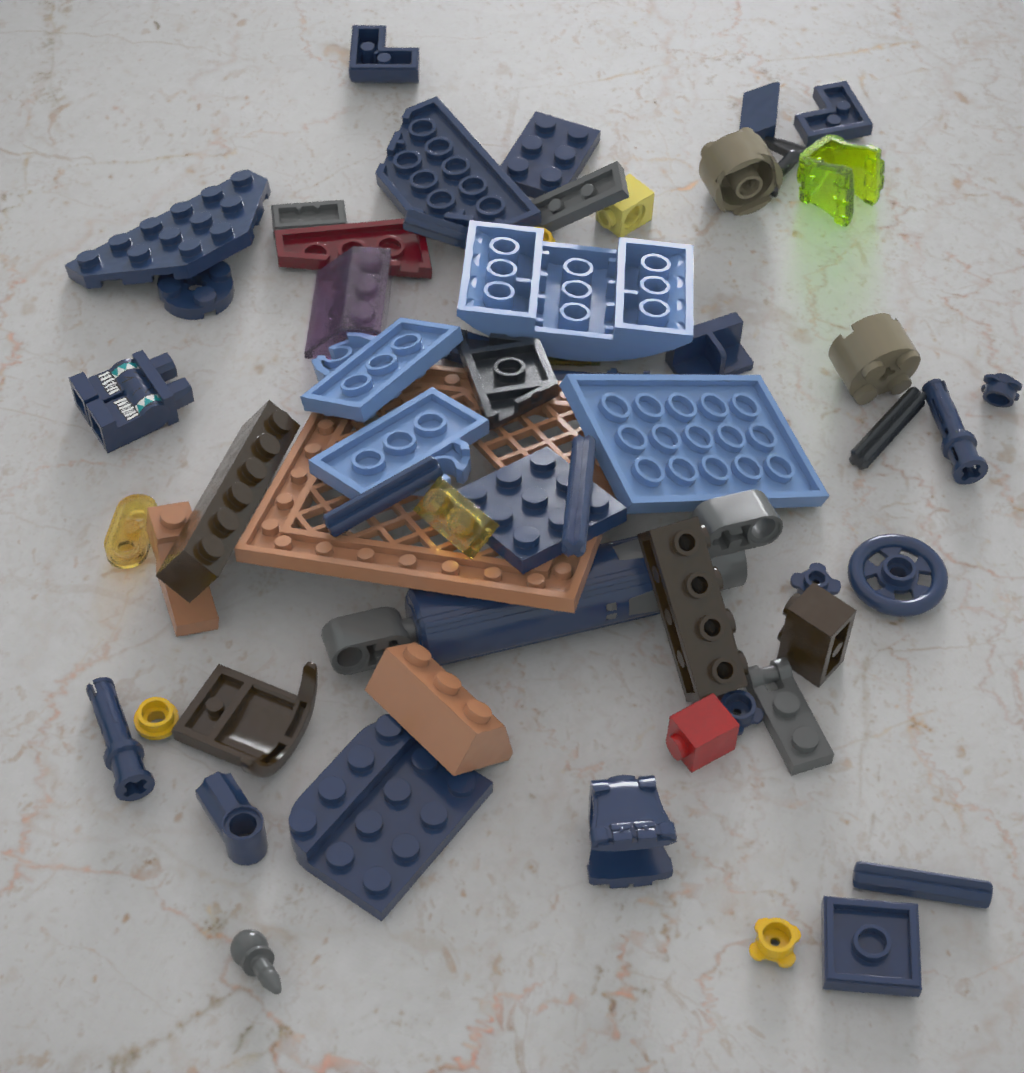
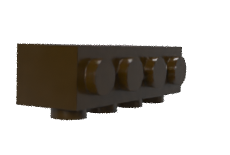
(693, 609)

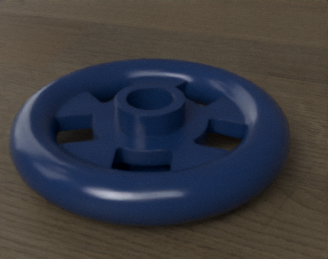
(883, 600)

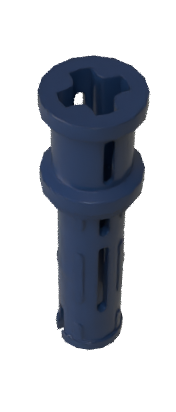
(957, 443)
(122, 752)

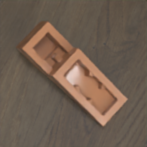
(163, 528)

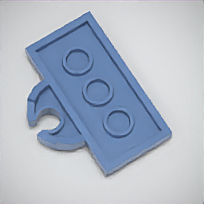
(375, 369)
(417, 429)

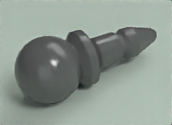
(255, 957)

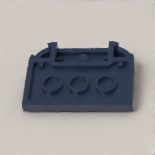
(381, 816)

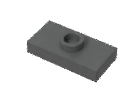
(308, 214)

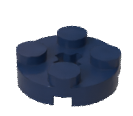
(188, 304)

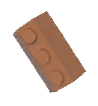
(438, 710)

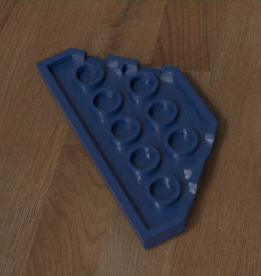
(448, 174)
(181, 240)

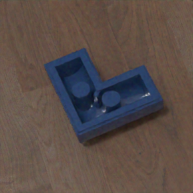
(376, 63)

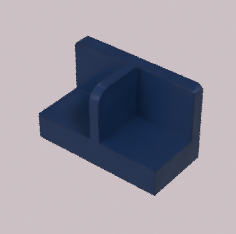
(713, 349)

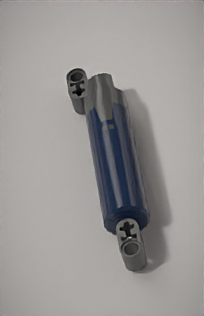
(613, 594)

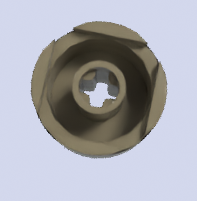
(740, 172)
(875, 358)

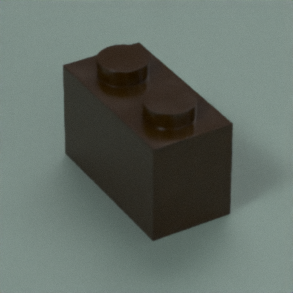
(815, 633)

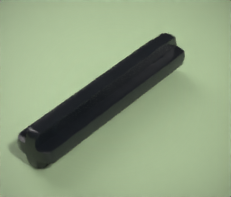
(887, 428)

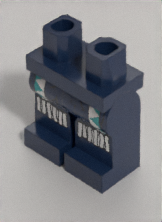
(131, 398)

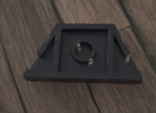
(507, 375)

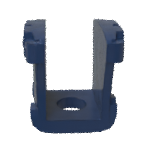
(628, 832)

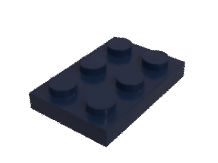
(549, 154)

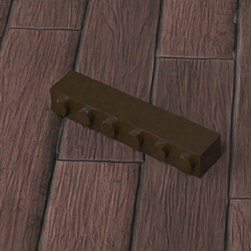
(228, 502)

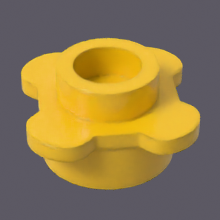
(778, 930)

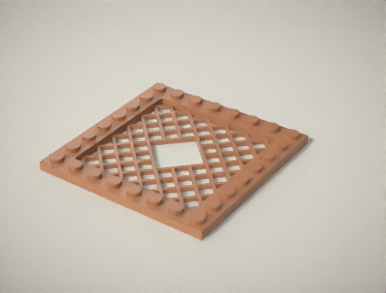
(276, 541)

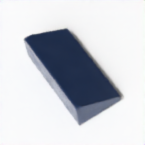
(761, 109)

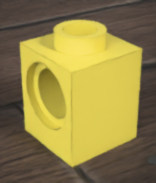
(629, 213)

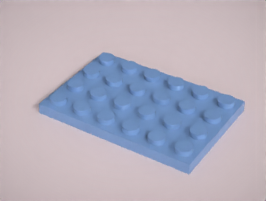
(691, 440)

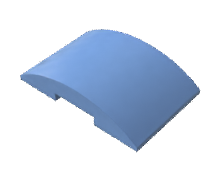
(578, 297)

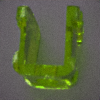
(835, 172)

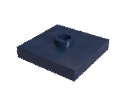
(870, 946)

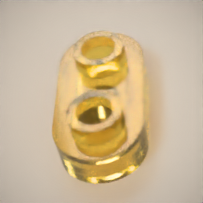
(127, 533)

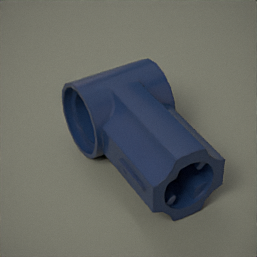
(233, 817)

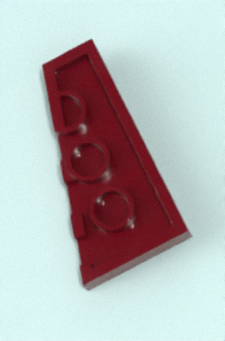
(320, 245)

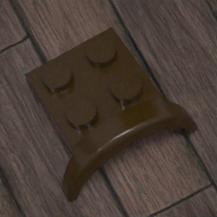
(248, 719)

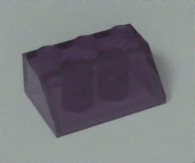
(349, 297)

